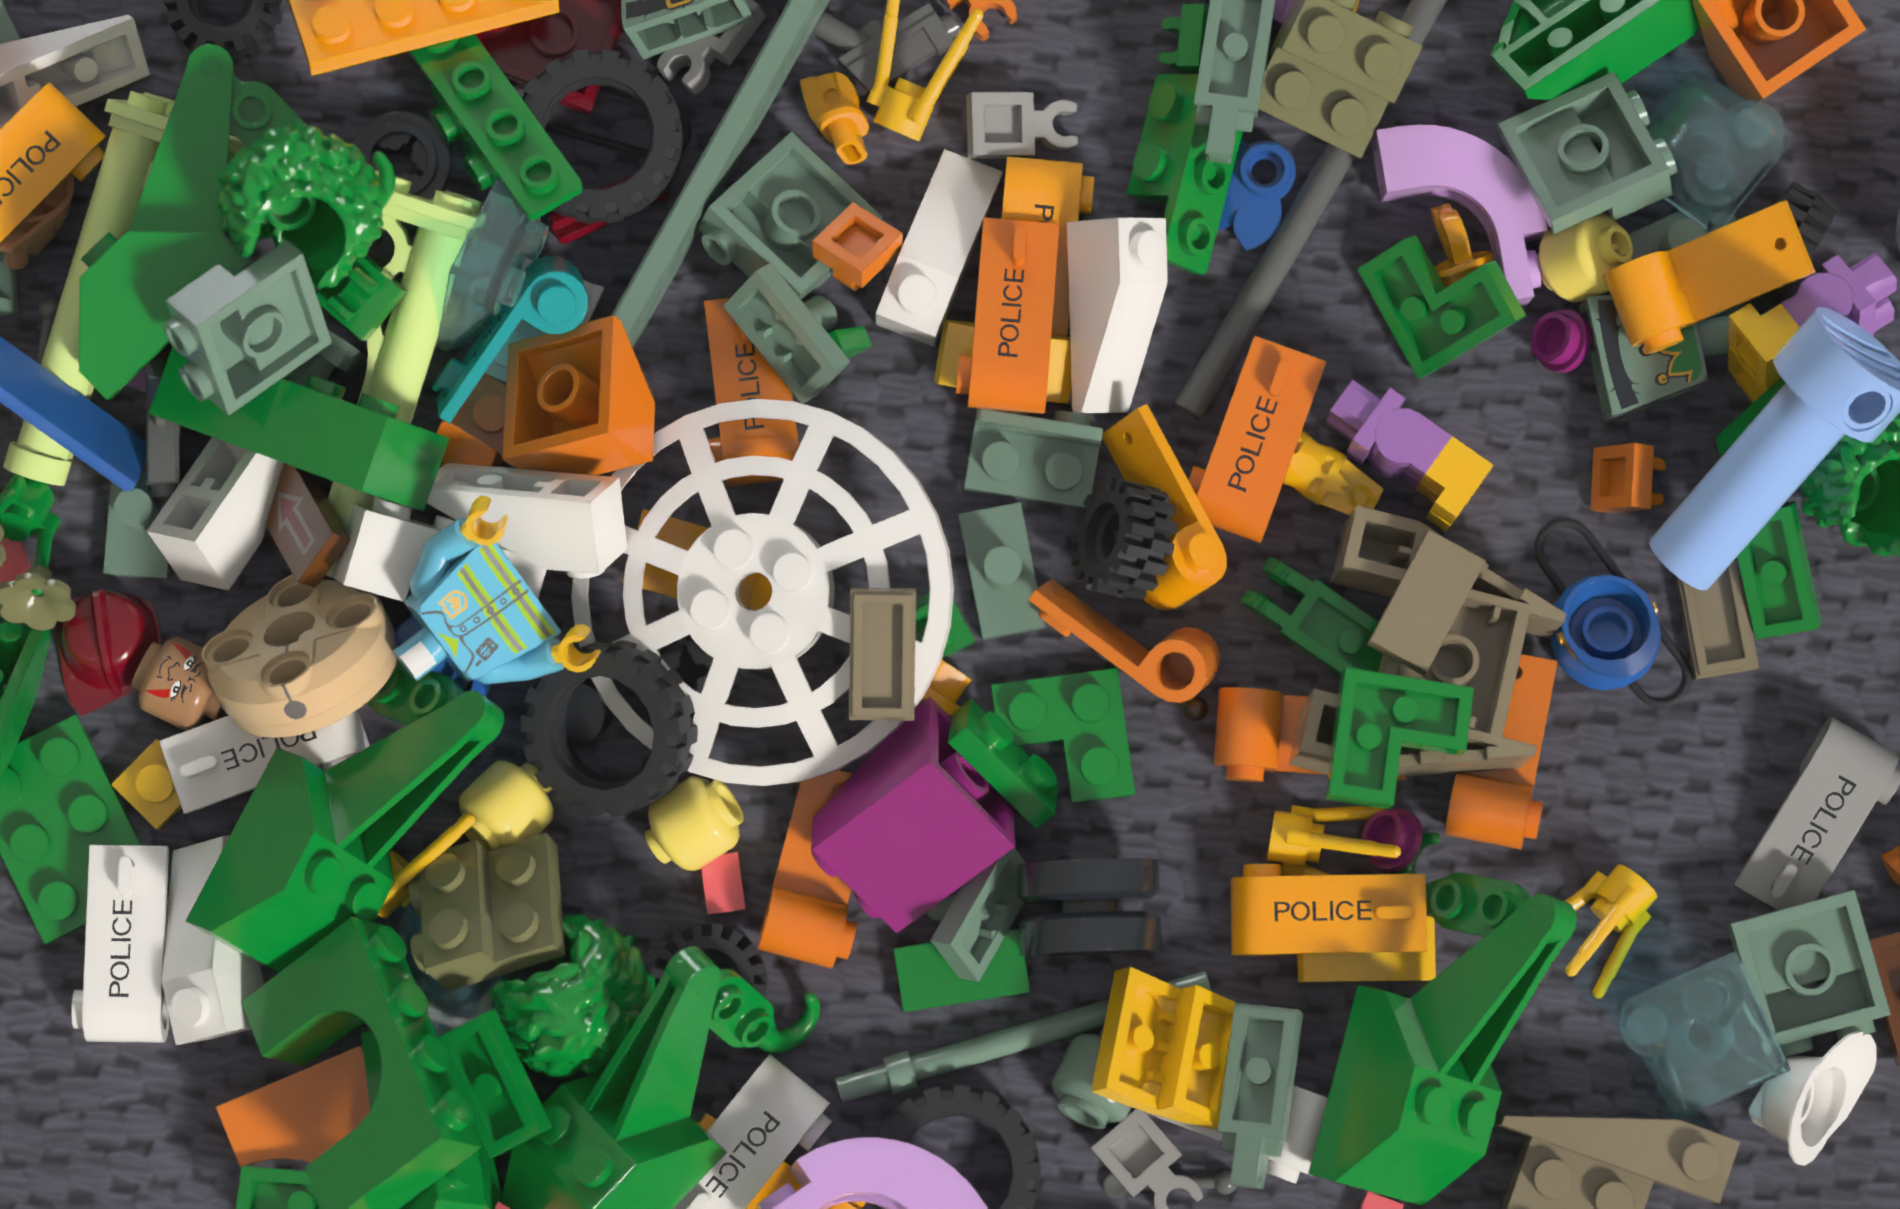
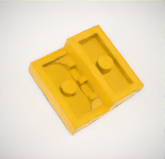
(1164, 1048)

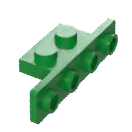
(494, 127)
(1175, 171)

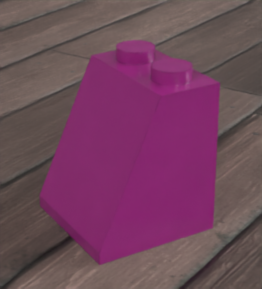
(912, 823)

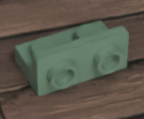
(1034, 457)

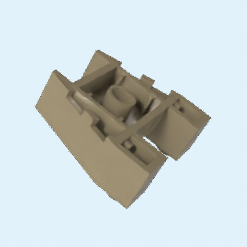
(1477, 652)
(1613, 1161)

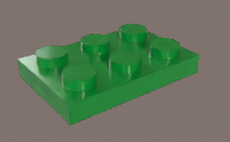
(50, 812)

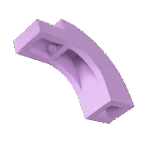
(1474, 174)
(876, 1173)

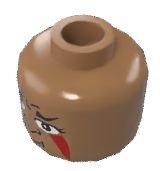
(176, 684)

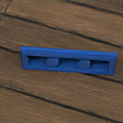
(70, 418)

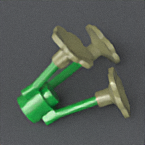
(32, 595)

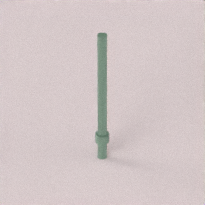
(902, 1072)

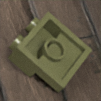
(1336, 71)
(488, 911)

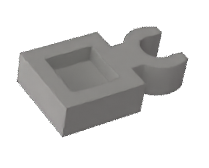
(702, 52)
(1008, 125)
(1141, 1157)

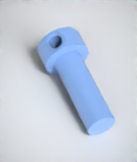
(1834, 386)

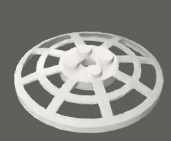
(799, 581)

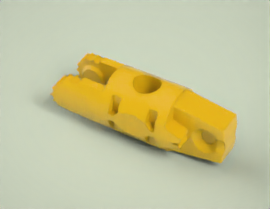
(1329, 477)

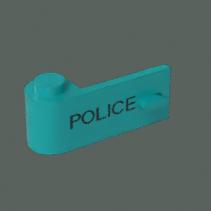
(549, 300)

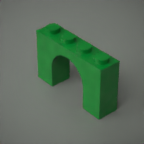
(419, 1117)

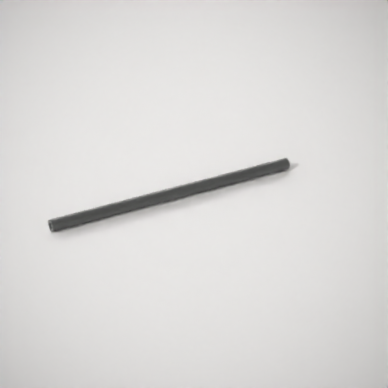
(1281, 252)

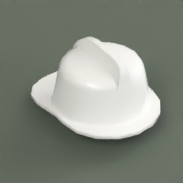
(1815, 1095)

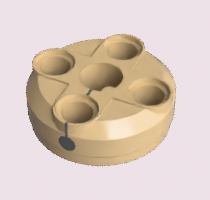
(301, 658)

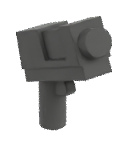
(916, 40)
(162, 441)

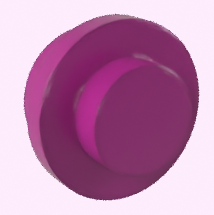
(1561, 340)
(1394, 828)

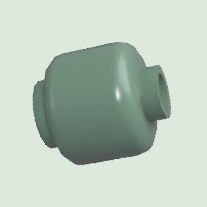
(1074, 1083)

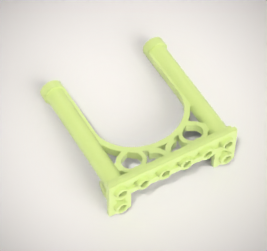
(395, 356)

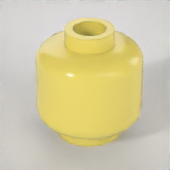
(1580, 255)
(506, 805)
(694, 823)

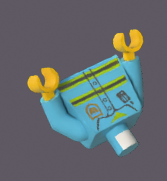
(482, 611)

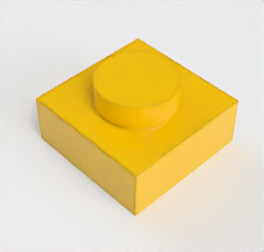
(150, 787)

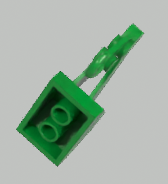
(177, 220)
(321, 840)
(1416, 1073)
(630, 1129)

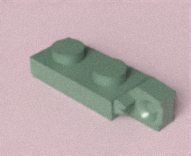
(1232, 71)
(1258, 1088)

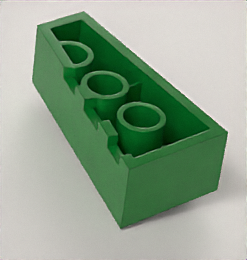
(316, 433)

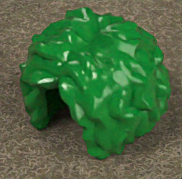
(304, 193)
(1859, 491)
(581, 1008)

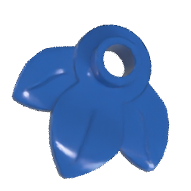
(1253, 206)

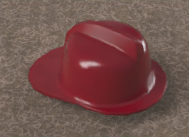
(104, 646)

